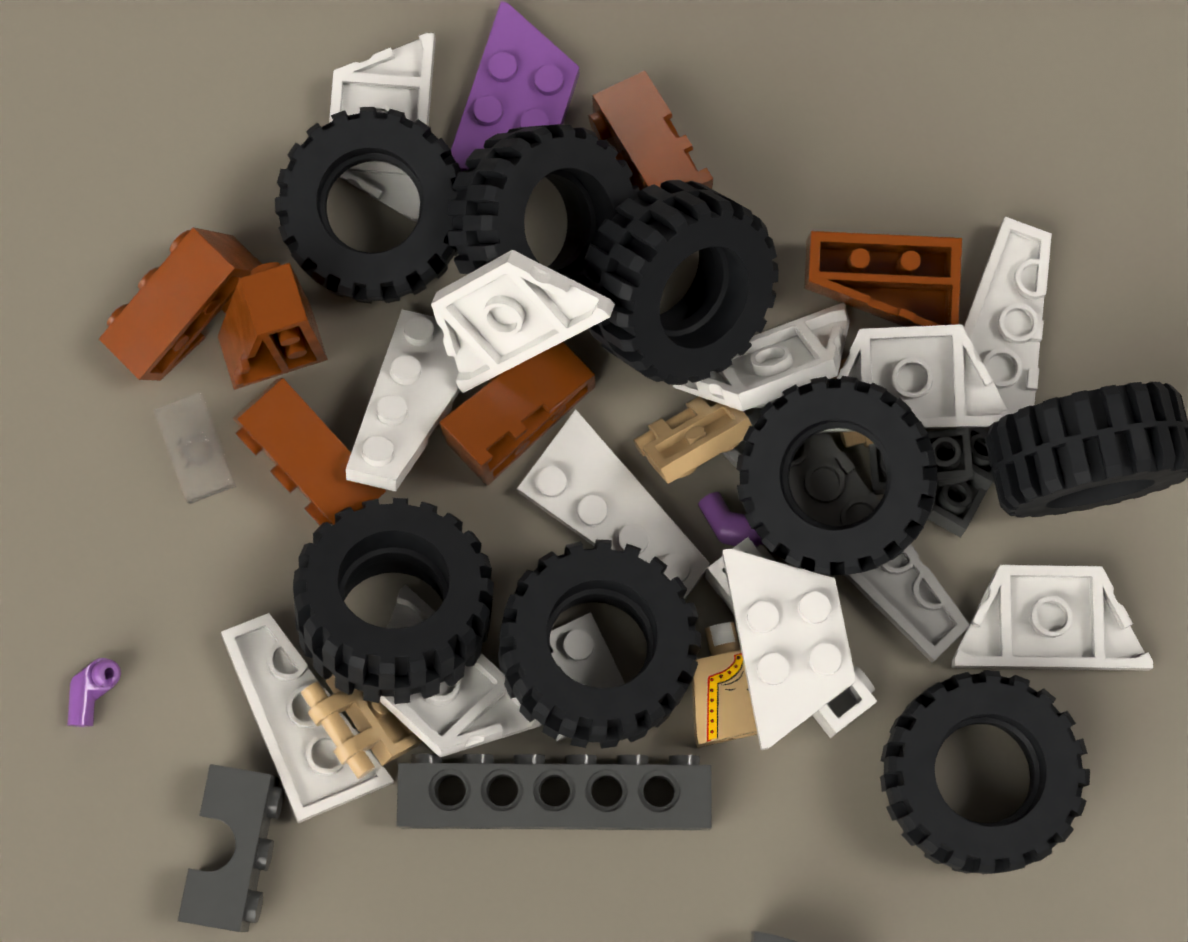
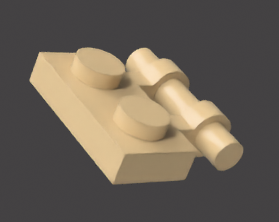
(692, 437)
(377, 727)

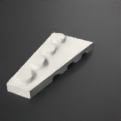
(1008, 311)
(406, 403)
(600, 499)
(301, 752)

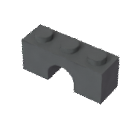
(230, 894)

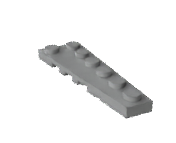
(901, 589)

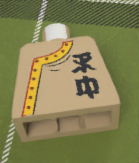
(721, 690)

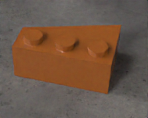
(640, 129)
(888, 275)
(177, 302)
(269, 327)
(516, 410)
(303, 451)

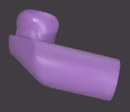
(728, 526)
(88, 687)

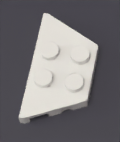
(387, 81)
(511, 314)
(778, 361)
(930, 371)
(1051, 622)
(788, 641)
(461, 714)

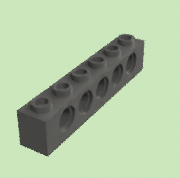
(421, 809)

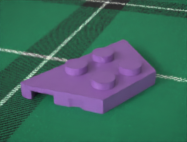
(517, 84)

